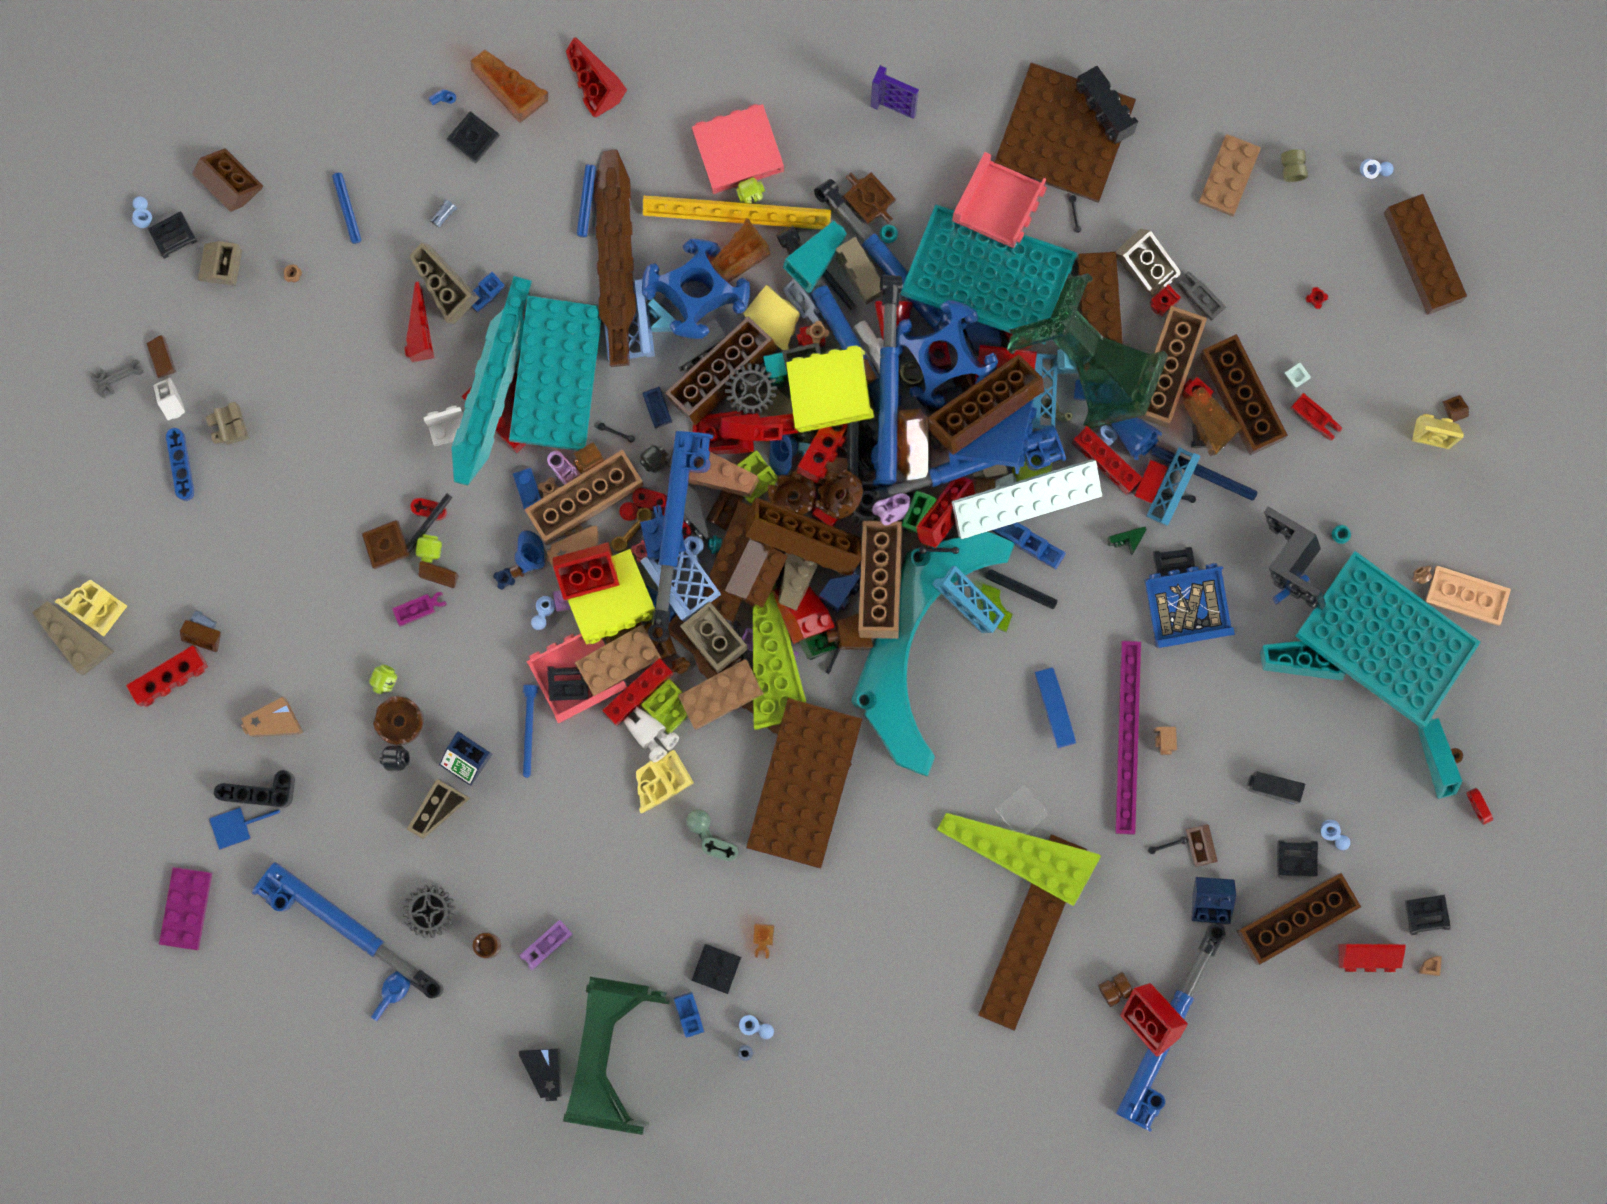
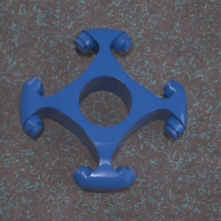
(695, 270)
(953, 334)

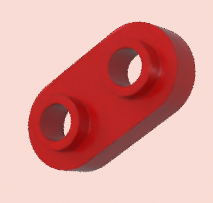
(650, 499)

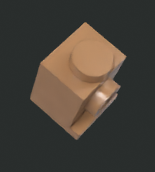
(1166, 740)

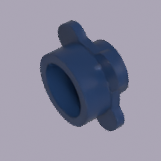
(499, 578)

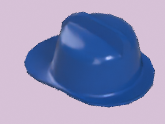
(782, 453)
(529, 552)

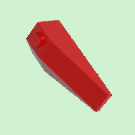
(598, 82)
(418, 335)

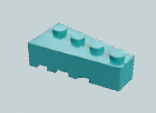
(1298, 660)

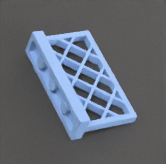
(643, 323)
(676, 599)

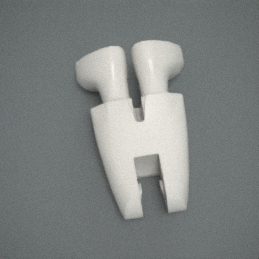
(646, 730)

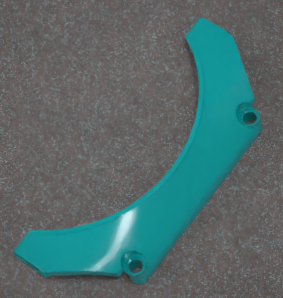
(885, 669)

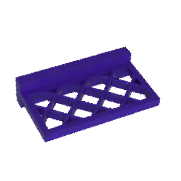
(893, 94)

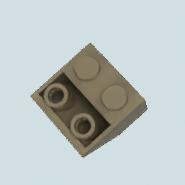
(220, 263)

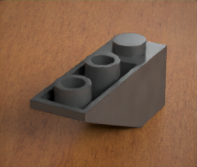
(700, 347)
(694, 515)

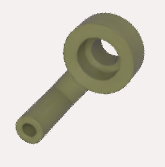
(1060, 416)

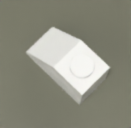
(169, 399)

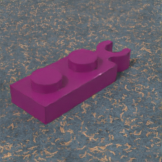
(417, 609)

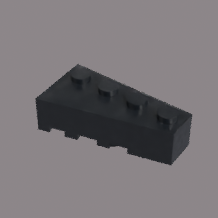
(1106, 105)

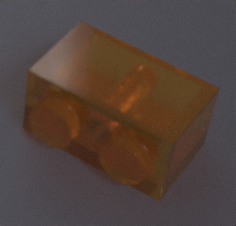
(587, 458)

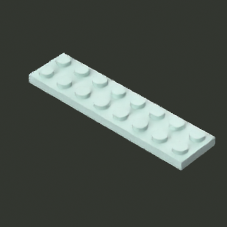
(1026, 498)

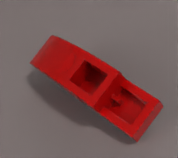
(754, 428)

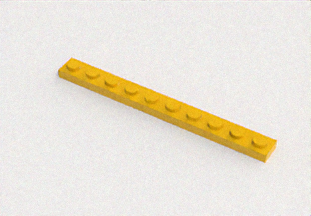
(736, 212)

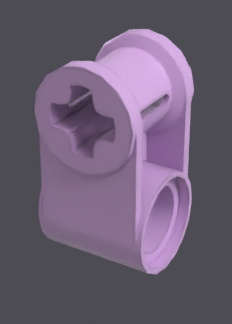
(565, 470)
(893, 508)

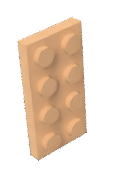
(1467, 595)

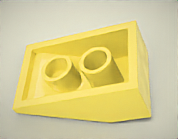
(1437, 432)

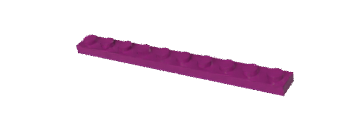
(1128, 738)

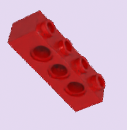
(1107, 460)
(812, 469)
(941, 515)
(139, 687)
(638, 692)

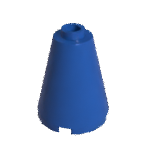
(1137, 436)

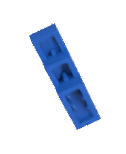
(1031, 544)
(1055, 707)

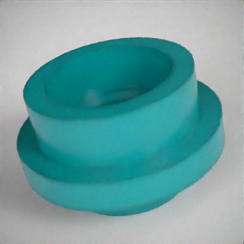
(888, 228)
(1341, 528)
(714, 544)

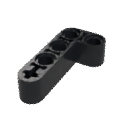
(253, 792)

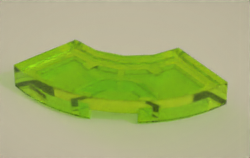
(993, 595)

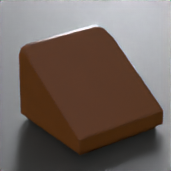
(1456, 408)

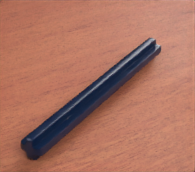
(1207, 474)

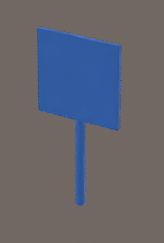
(232, 828)

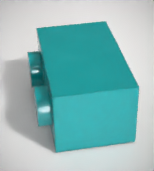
(776, 365)

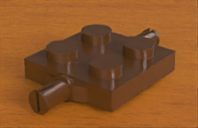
(869, 198)

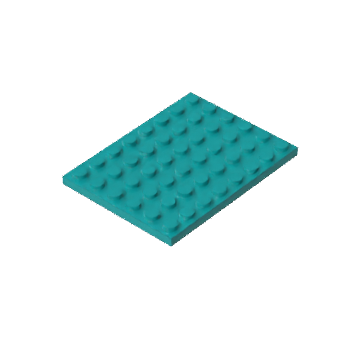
(997, 281)
(1388, 639)

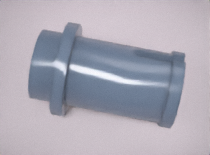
(199, 618)
(749, 1049)

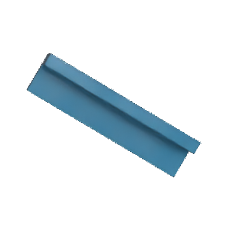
(1037, 400)
(1181, 486)
(964, 605)

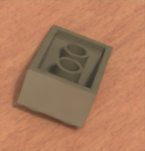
(1147, 261)
(714, 637)

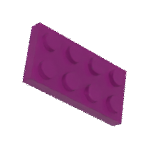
(185, 908)

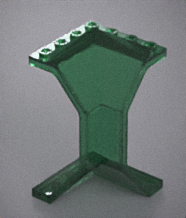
(1113, 376)
(592, 1096)

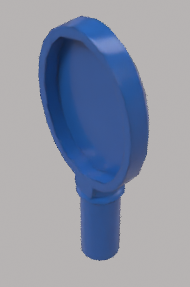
(393, 990)

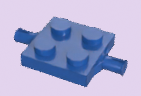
(652, 534)

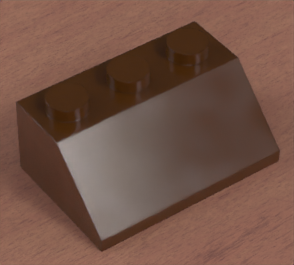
(227, 179)
(755, 573)

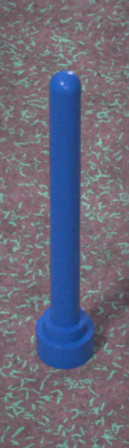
(530, 692)

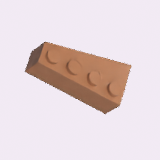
(725, 476)

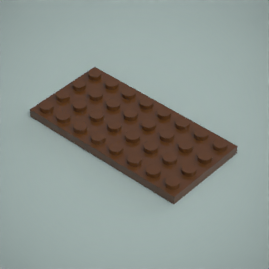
(804, 783)

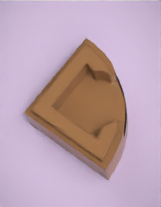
(1431, 966)

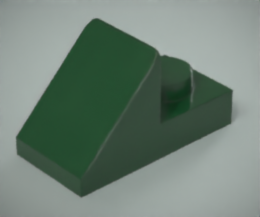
(1132, 537)
(817, 646)

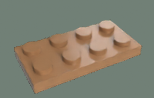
(1229, 175)
(617, 660)
(720, 694)

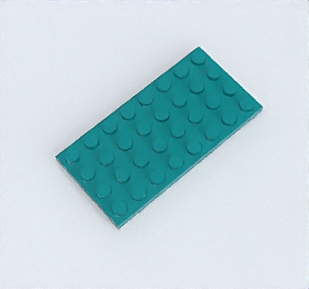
(555, 374)

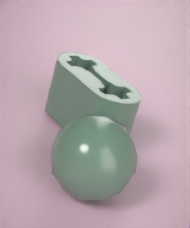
(699, 822)

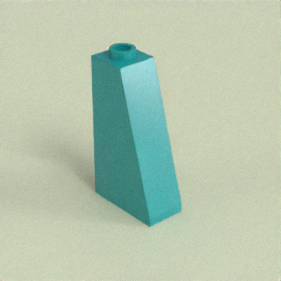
(814, 256)
(1440, 759)

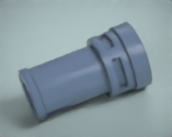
(446, 209)

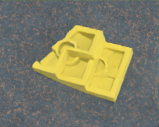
(774, 316)
(93, 606)
(661, 780)

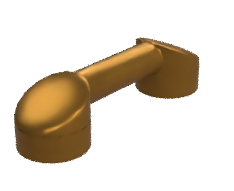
(619, 543)

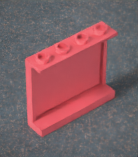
(738, 148)
(998, 202)
(565, 656)

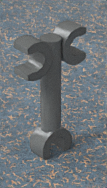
(104, 381)

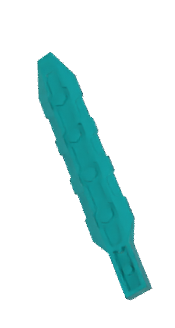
(488, 392)

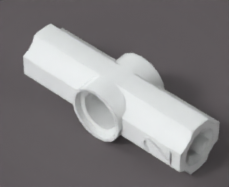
(869, 342)

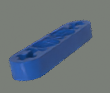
(180, 464)

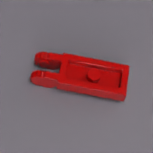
(1315, 416)

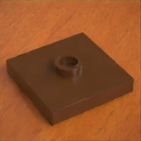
(385, 544)

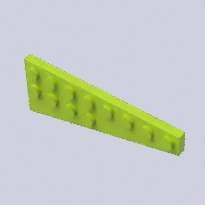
(773, 665)
(1042, 862)

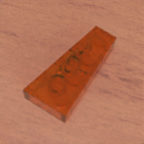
(514, 91)

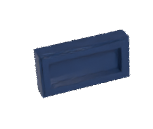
(657, 407)

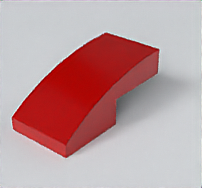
(1151, 481)

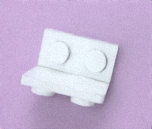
(444, 424)

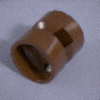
(486, 945)
(1115, 989)

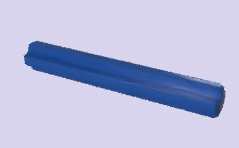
(586, 200)
(346, 208)

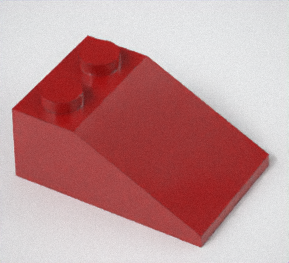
(719, 444)
(809, 618)

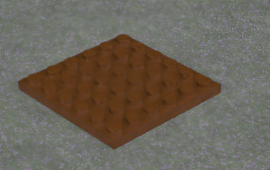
(1058, 135)

